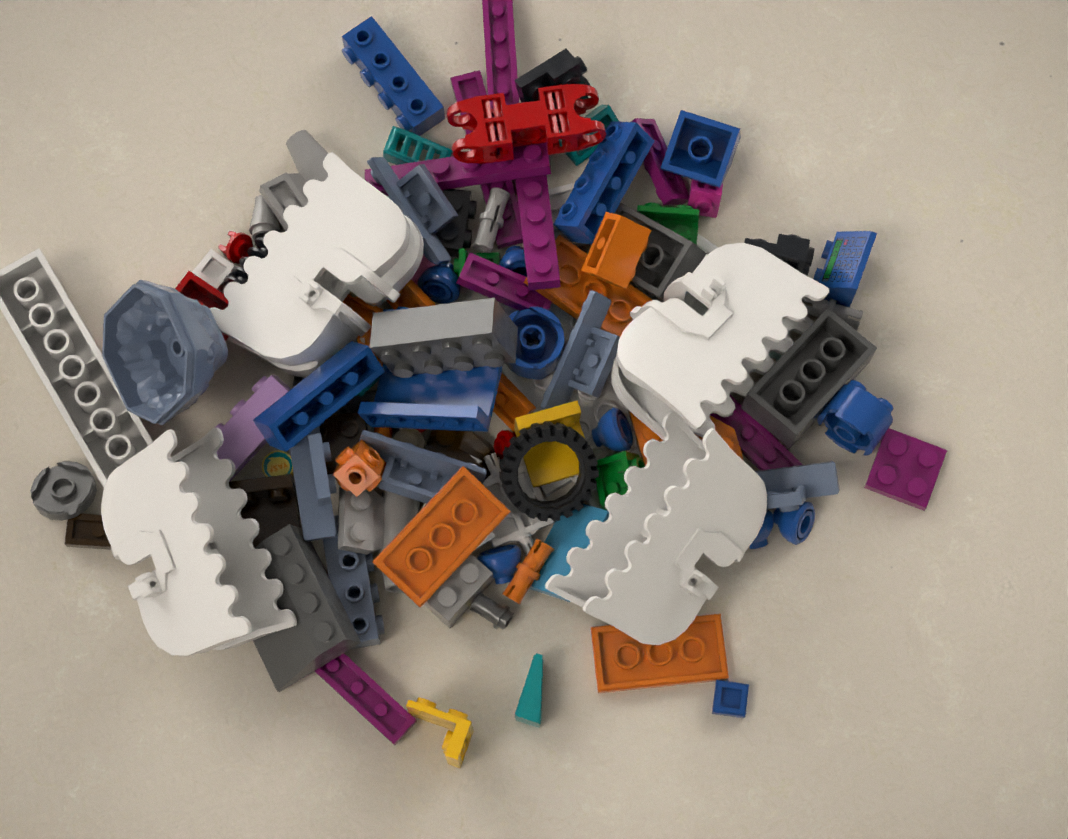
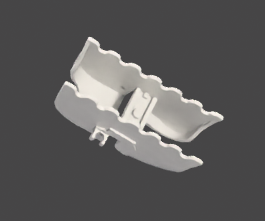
(333, 245)
(710, 336)
(188, 519)
(643, 557)

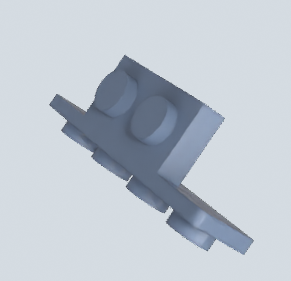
(420, 201)
(586, 356)
(414, 470)
(793, 485)
(314, 486)

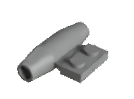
(288, 188)
(372, 522)

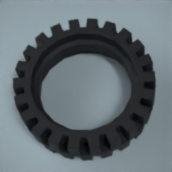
(575, 496)

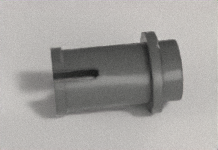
(492, 611)

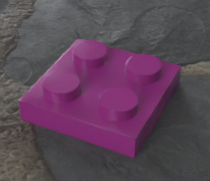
(905, 469)

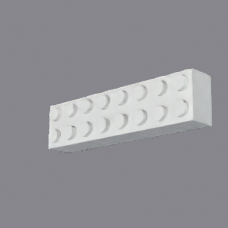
(69, 364)

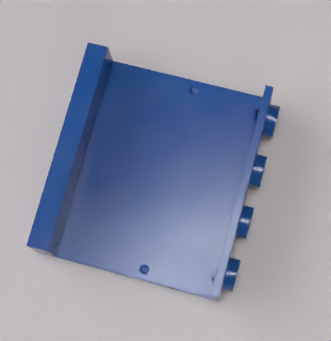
(434, 402)

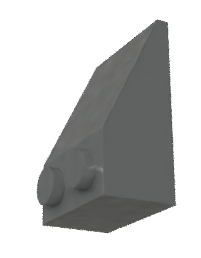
(666, 255)

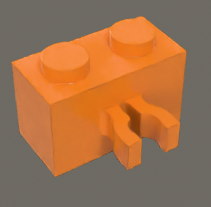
(616, 250)

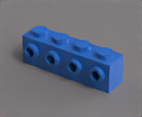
(392, 77)
(603, 181)
(318, 396)

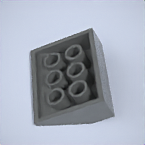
(322, 622)

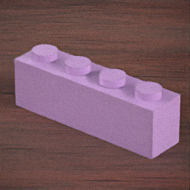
(240, 433)

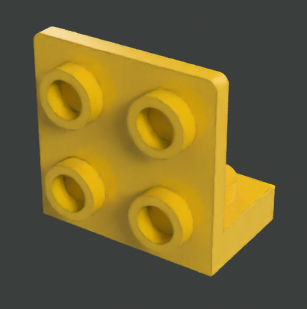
(551, 460)
(454, 743)

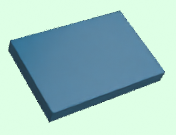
(562, 537)

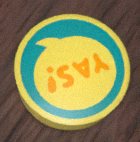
(277, 464)

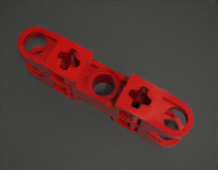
(525, 123)

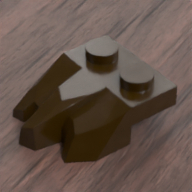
(461, 445)

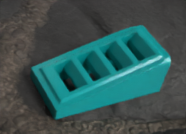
(410, 139)
(530, 702)

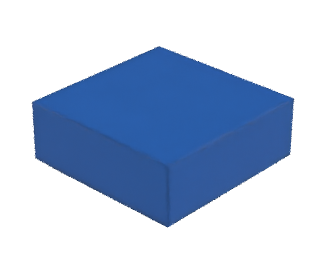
(730, 699)

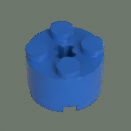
(540, 359)
(856, 418)

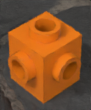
(358, 468)

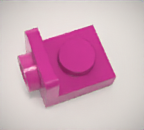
(705, 198)

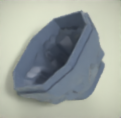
(161, 350)

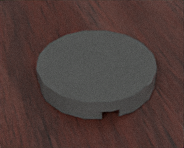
(63, 490)

